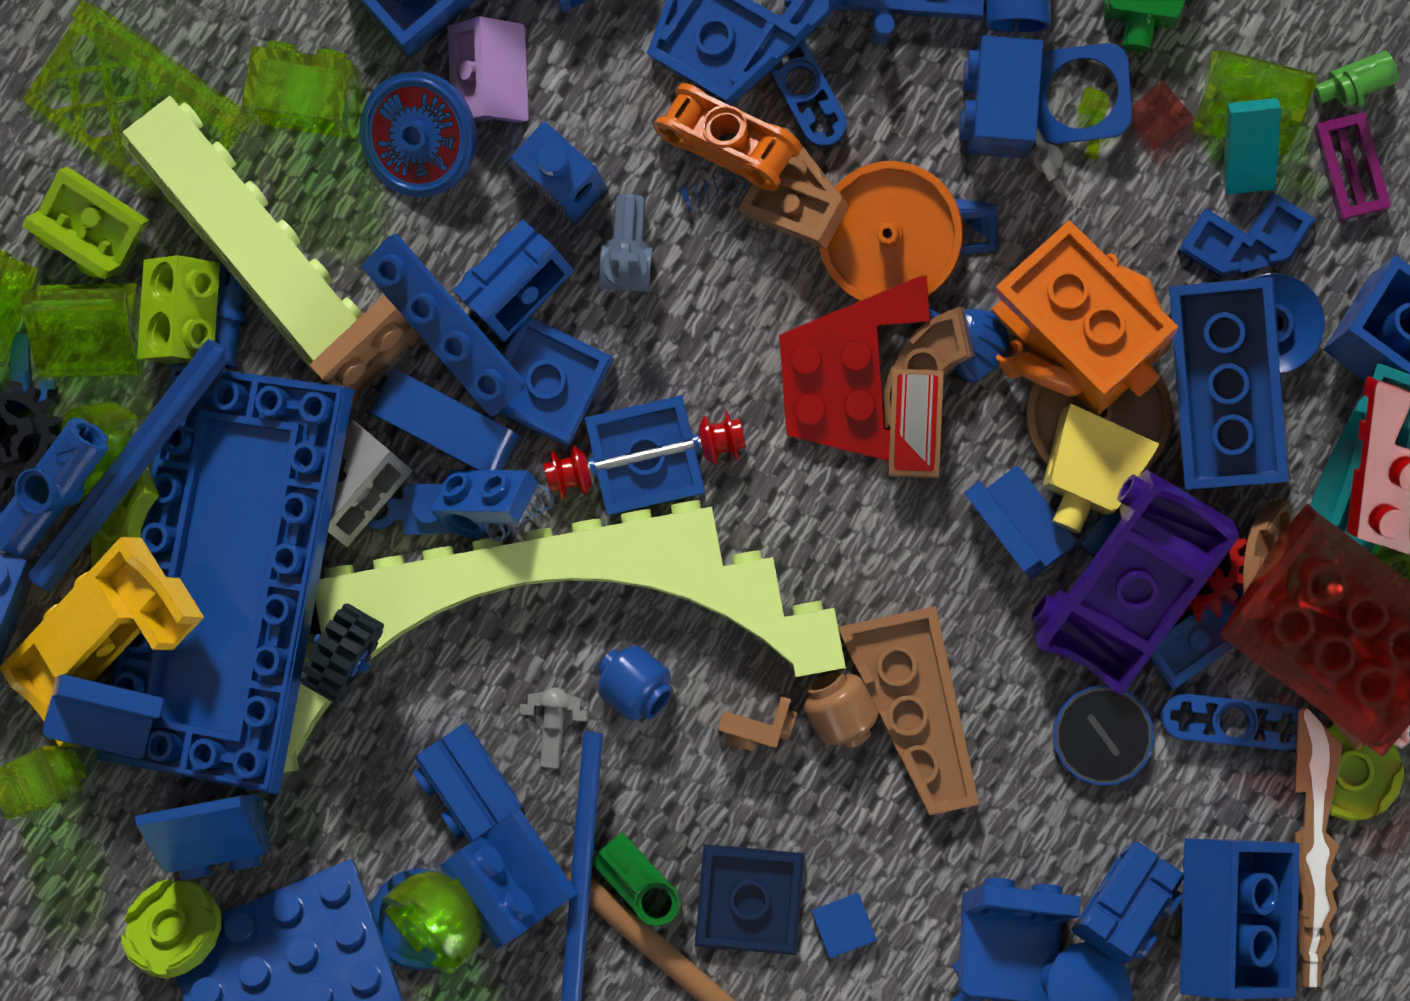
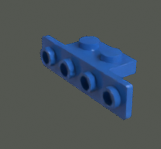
(443, 325)

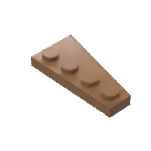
(915, 697)

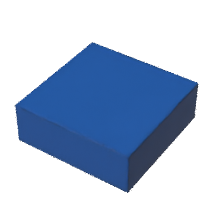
(844, 925)

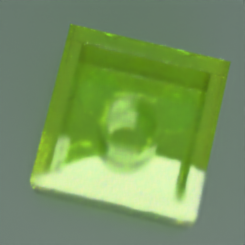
(302, 90)

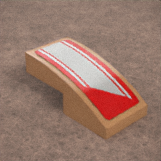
(916, 423)

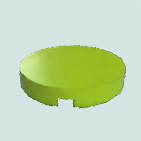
(1370, 795)
(171, 928)

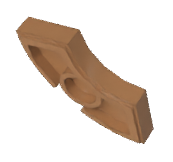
(934, 346)

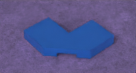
(1230, 251)

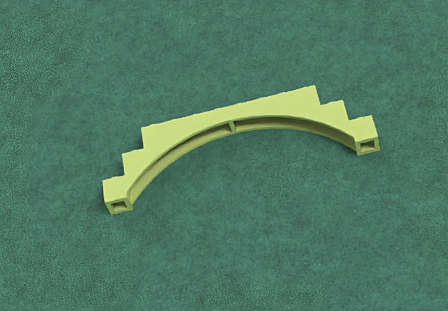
(660, 553)

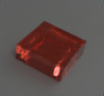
(1159, 116)

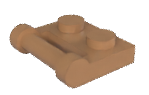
(366, 347)

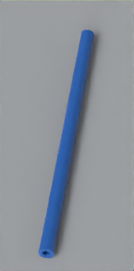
(582, 865)

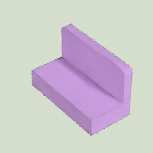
(490, 68)

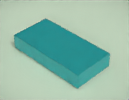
(1251, 146)

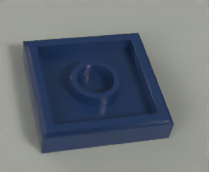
(749, 899)

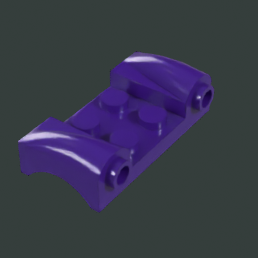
(1136, 581)

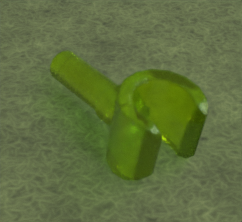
(1093, 104)

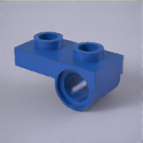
(482, 497)

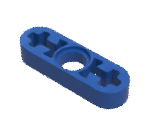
(828, 107)
(1197, 704)

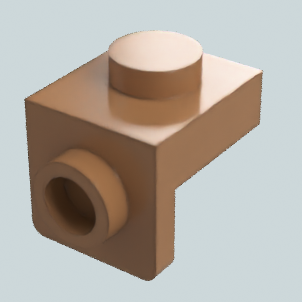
(746, 732)

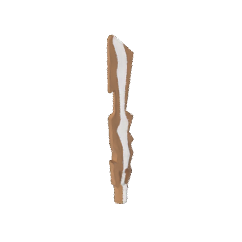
(1315, 774)

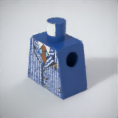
(558, 172)

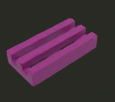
(1362, 207)

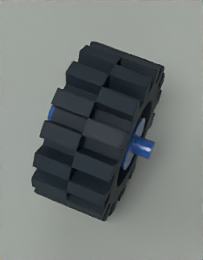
(341, 653)

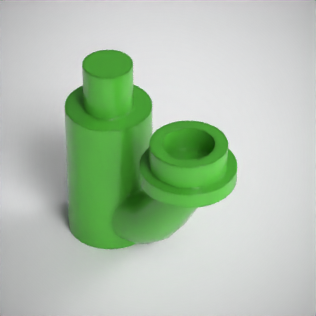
(1358, 79)

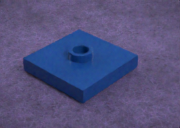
(559, 379)

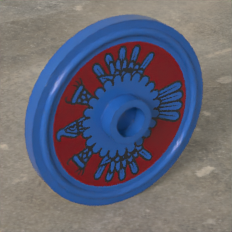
(418, 134)

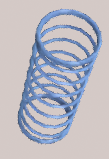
(502, 528)

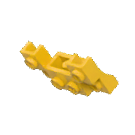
(99, 620)

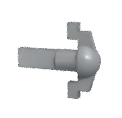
(1049, 160)
(555, 702)

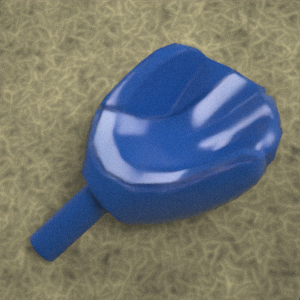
(988, 340)

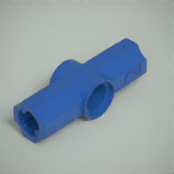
(50, 486)

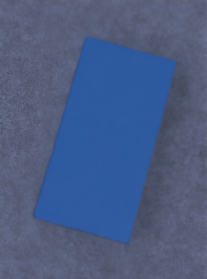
(246, 532)

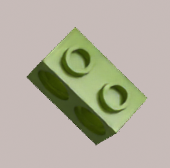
(177, 308)

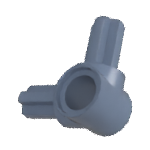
(626, 258)

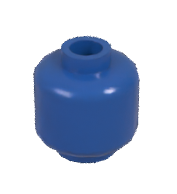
(634, 683)

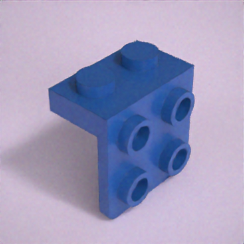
(1010, 938)

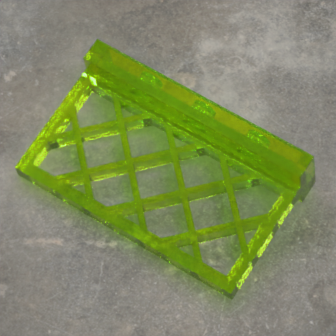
(149, 64)

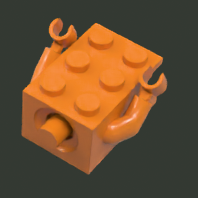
(1084, 320)

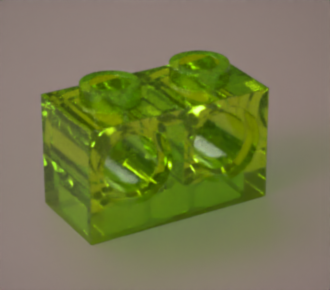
(39, 781)

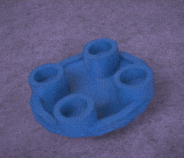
(1085, 975)

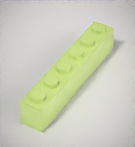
(239, 228)

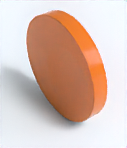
(895, 229)

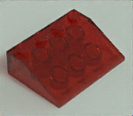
(1331, 628)

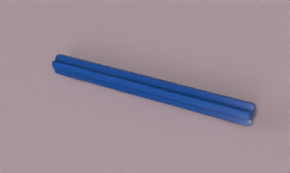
(129, 465)

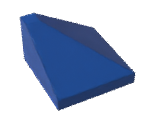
(983, 218)

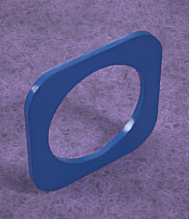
(1119, 118)

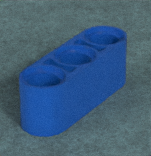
(443, 423)

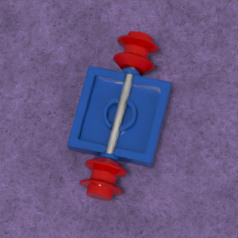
(644, 455)

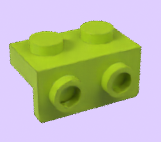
(86, 225)

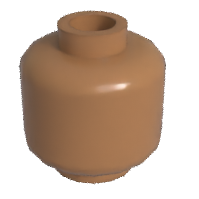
(841, 709)

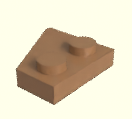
(802, 205)

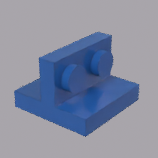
(510, 878)

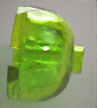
(436, 915)

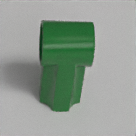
(634, 877)

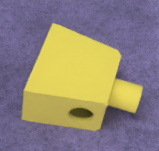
(1091, 464)

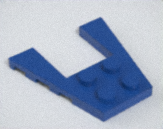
(730, 42)

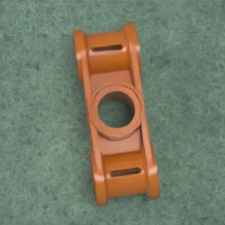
(755, 153)

